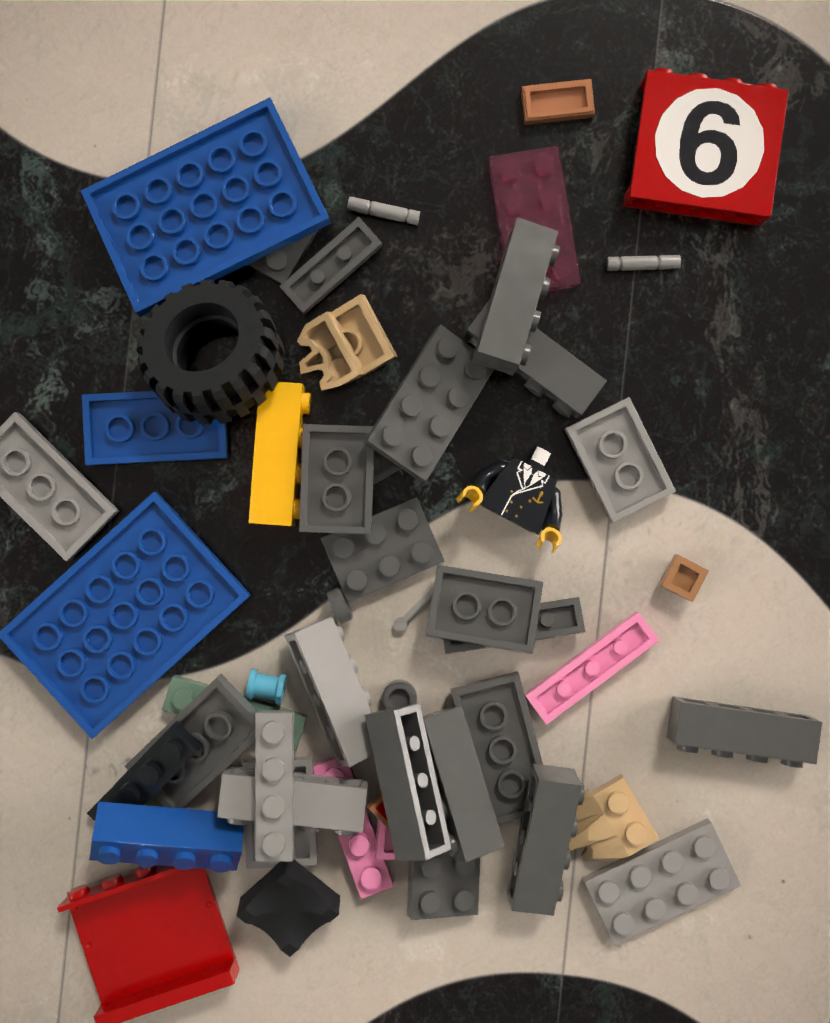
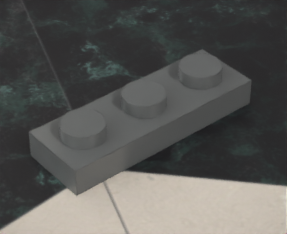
(331, 265)

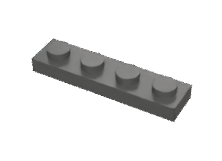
(554, 620)

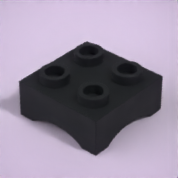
(289, 905)

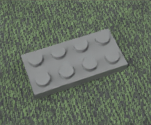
(49, 489)
(661, 881)

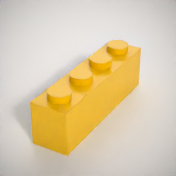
(277, 455)

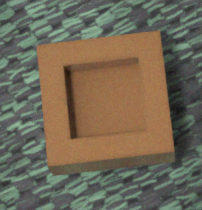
(683, 577)

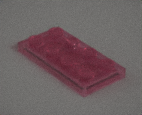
(534, 189)

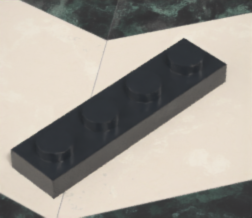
(153, 768)

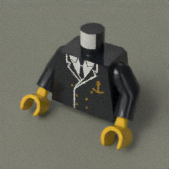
(520, 495)

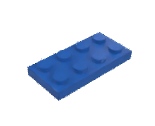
(143, 430)

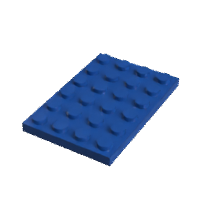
(205, 206)
(124, 614)

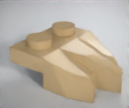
(345, 344)
(611, 823)

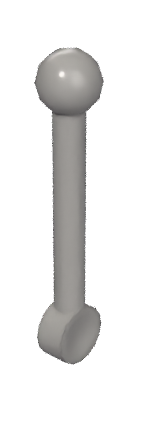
(402, 622)

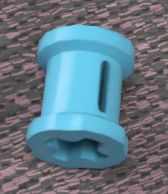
(266, 686)

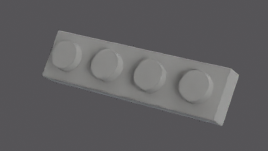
(274, 785)

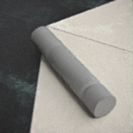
(383, 210)
(627, 263)

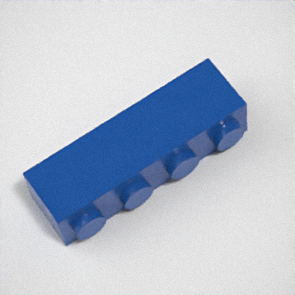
(165, 837)

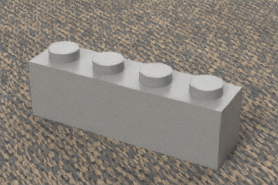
(333, 689)
(318, 801)

